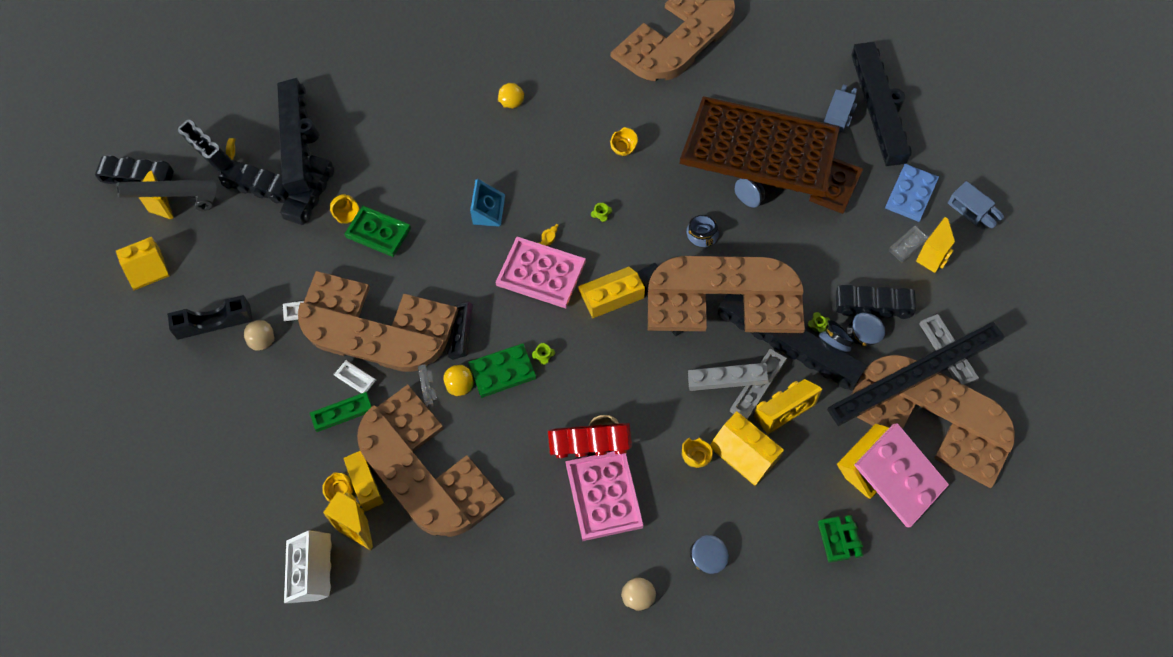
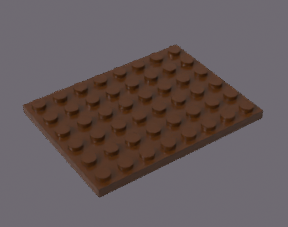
(761, 146)

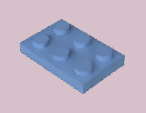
(911, 192)

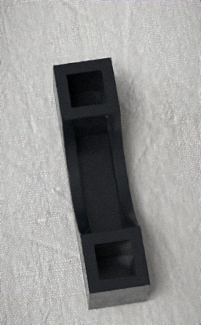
(190, 323)

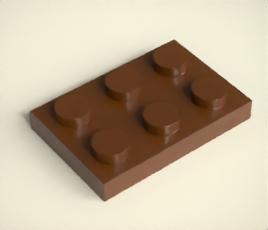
(840, 186)

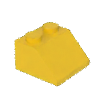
(937, 247)
(142, 263)

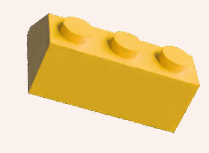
(612, 291)
(787, 405)
(746, 448)
(847, 463)
(349, 519)

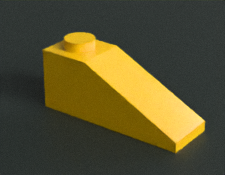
(363, 481)

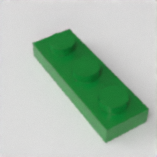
(340, 412)

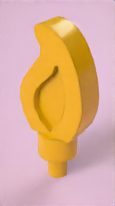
(230, 148)
(548, 235)

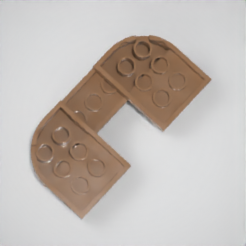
(659, 57)
(768, 286)
(333, 325)
(979, 429)
(437, 505)

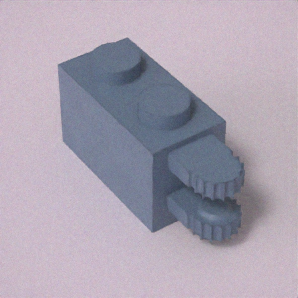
(840, 108)
(975, 205)

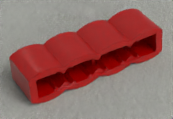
(590, 439)

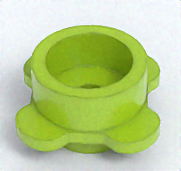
(601, 207)
(813, 324)
(537, 354)

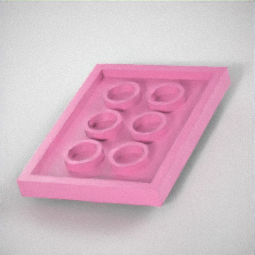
(541, 272)
(901, 475)
(603, 495)

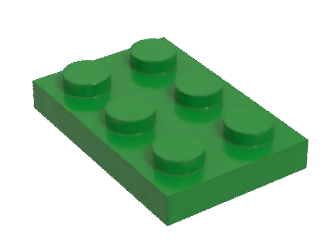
(377, 231)
(502, 370)

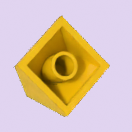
(156, 205)

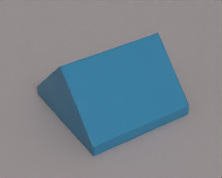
(486, 205)

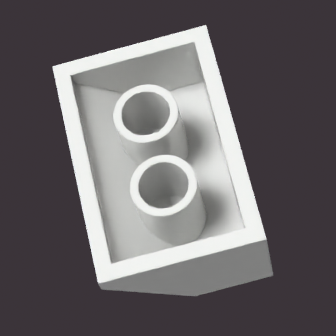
(307, 567)

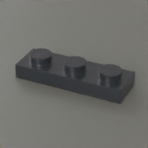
(460, 331)

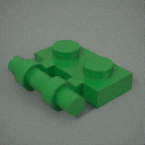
(834, 538)

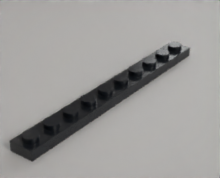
(915, 373)

